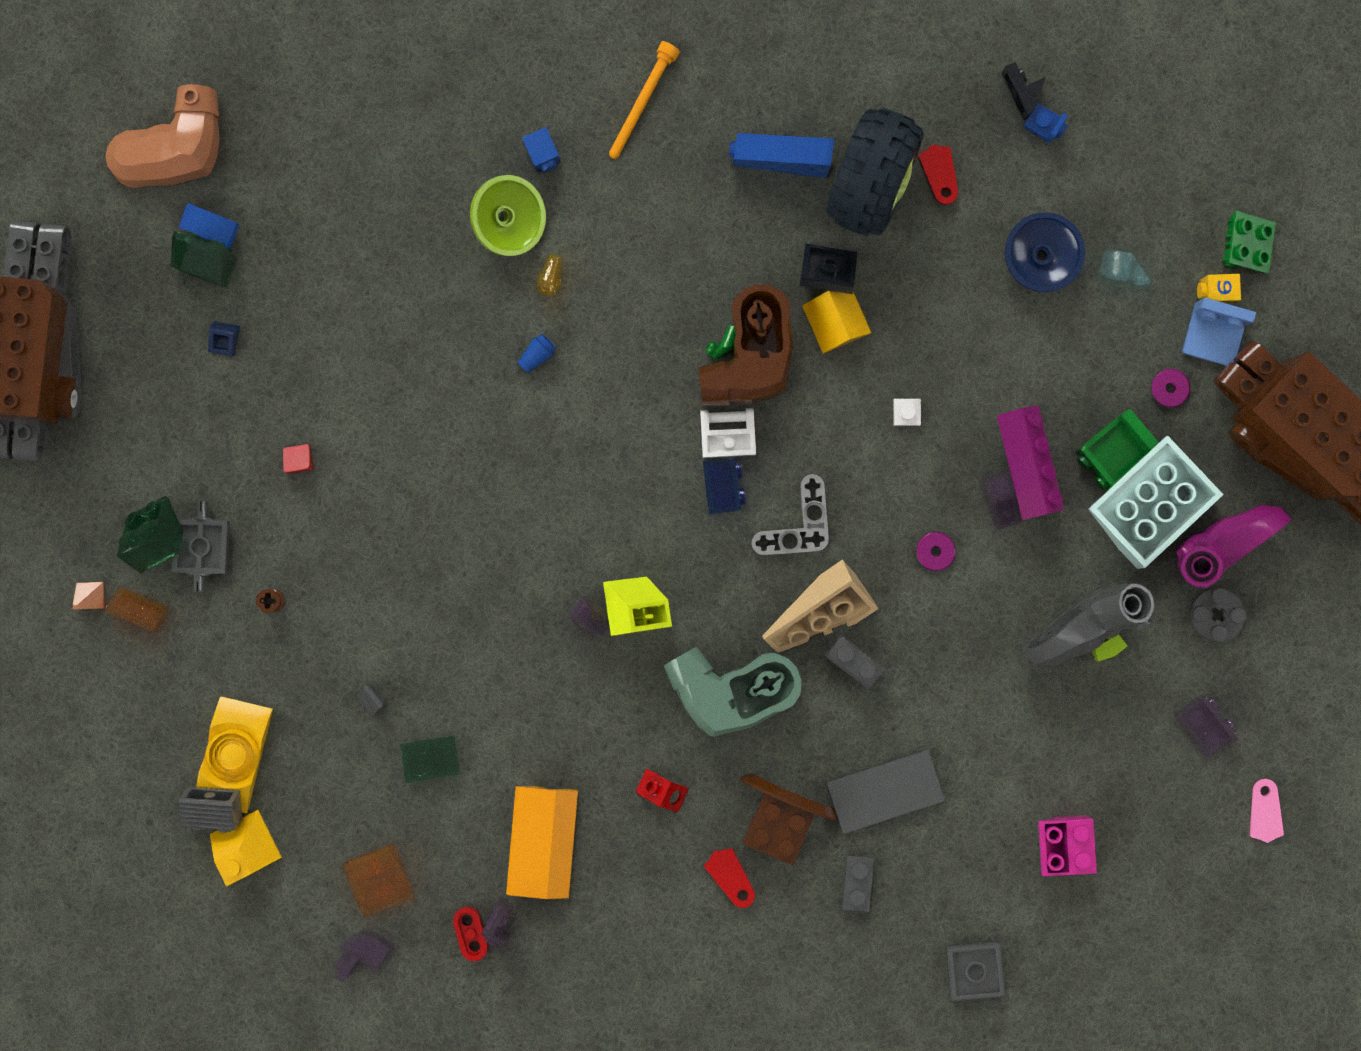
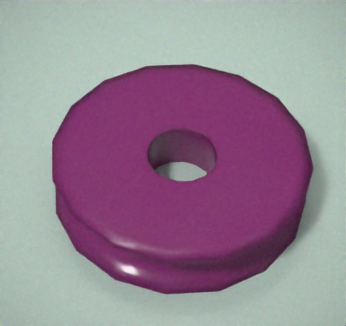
(1180, 383)
(946, 547)

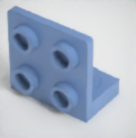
(1216, 331)

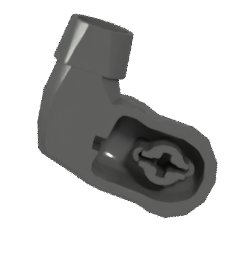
(1090, 622)

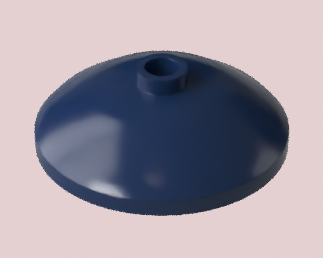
(1057, 240)

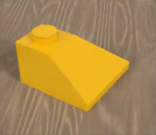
(244, 849)

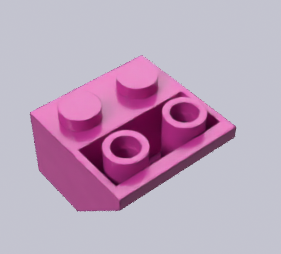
(1067, 845)

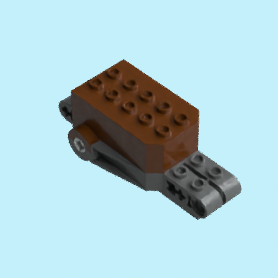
(36, 340)

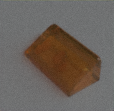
(137, 609)

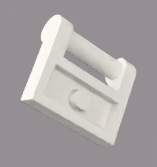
(730, 441)

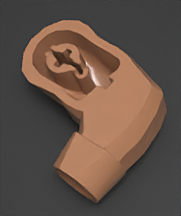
(170, 151)

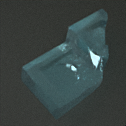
(1123, 267)

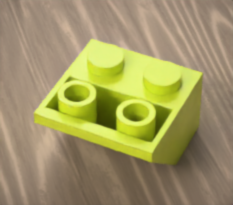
(635, 606)

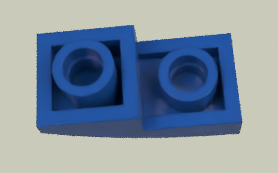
(209, 225)

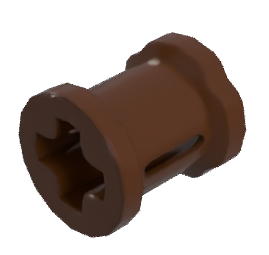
(267, 593)

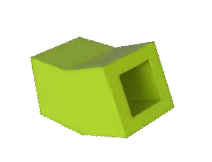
(1109, 648)

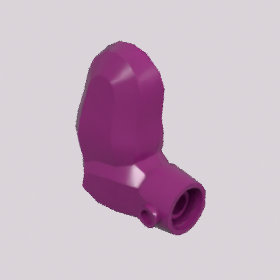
(1210, 553)

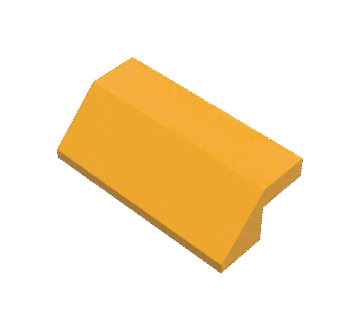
(542, 842)

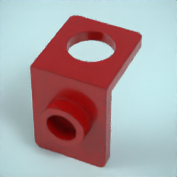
(659, 790)

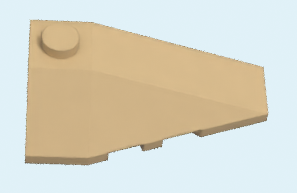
(828, 602)

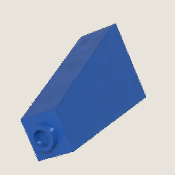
(783, 153)

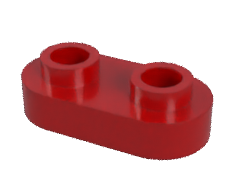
(470, 932)

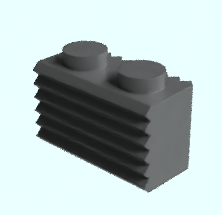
(854, 662)
(210, 809)

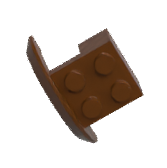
(781, 820)

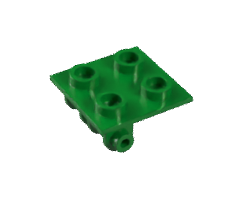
(1250, 242)

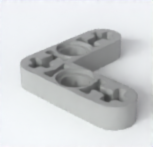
(809, 525)

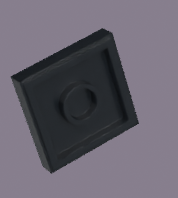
(828, 269)

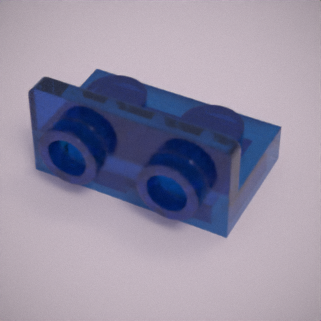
(722, 485)

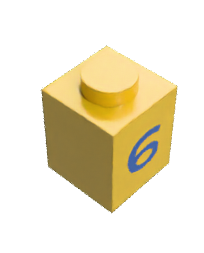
(1221, 288)

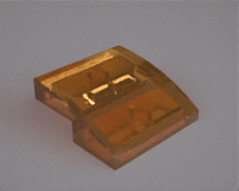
(378, 880)

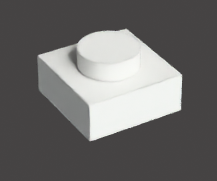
(906, 412)

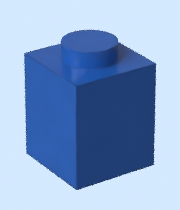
(541, 150)

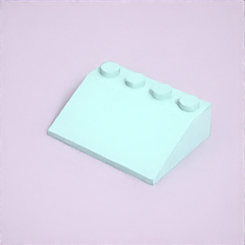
(1154, 503)

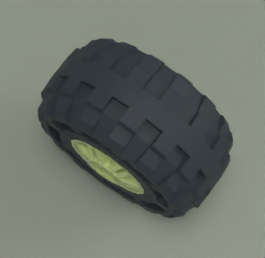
(874, 171)

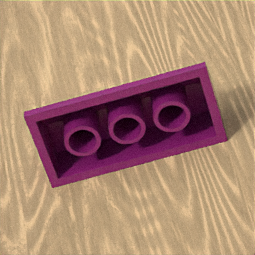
(1030, 462)

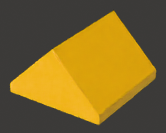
(836, 319)

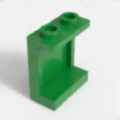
(1116, 449)

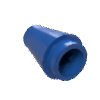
(536, 353)

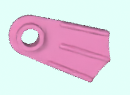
(1265, 812)

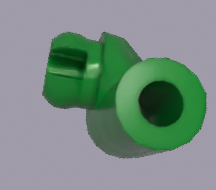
(726, 345)

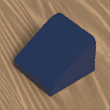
(223, 338)

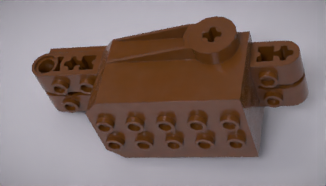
(1297, 422)

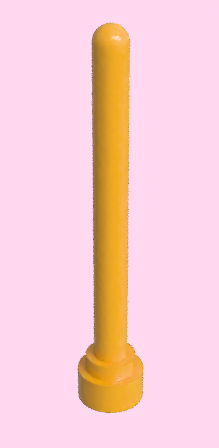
(666, 54)

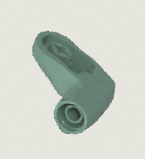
(736, 698)

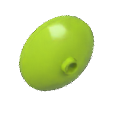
(522, 212)

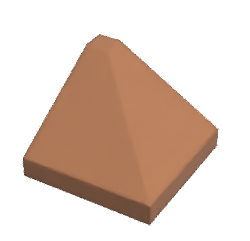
(89, 596)

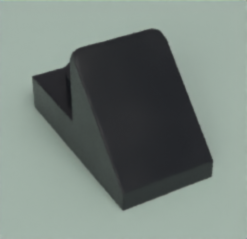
(1024, 95)

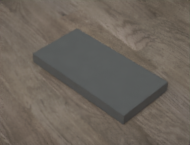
(885, 791)

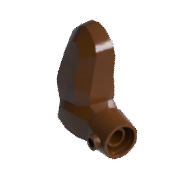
(761, 351)

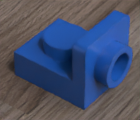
(1046, 123)

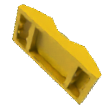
(235, 748)

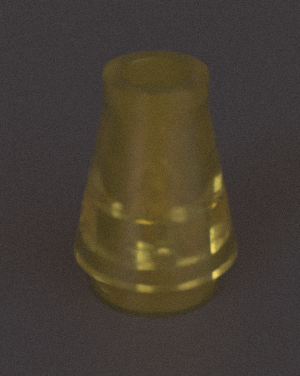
(549, 278)

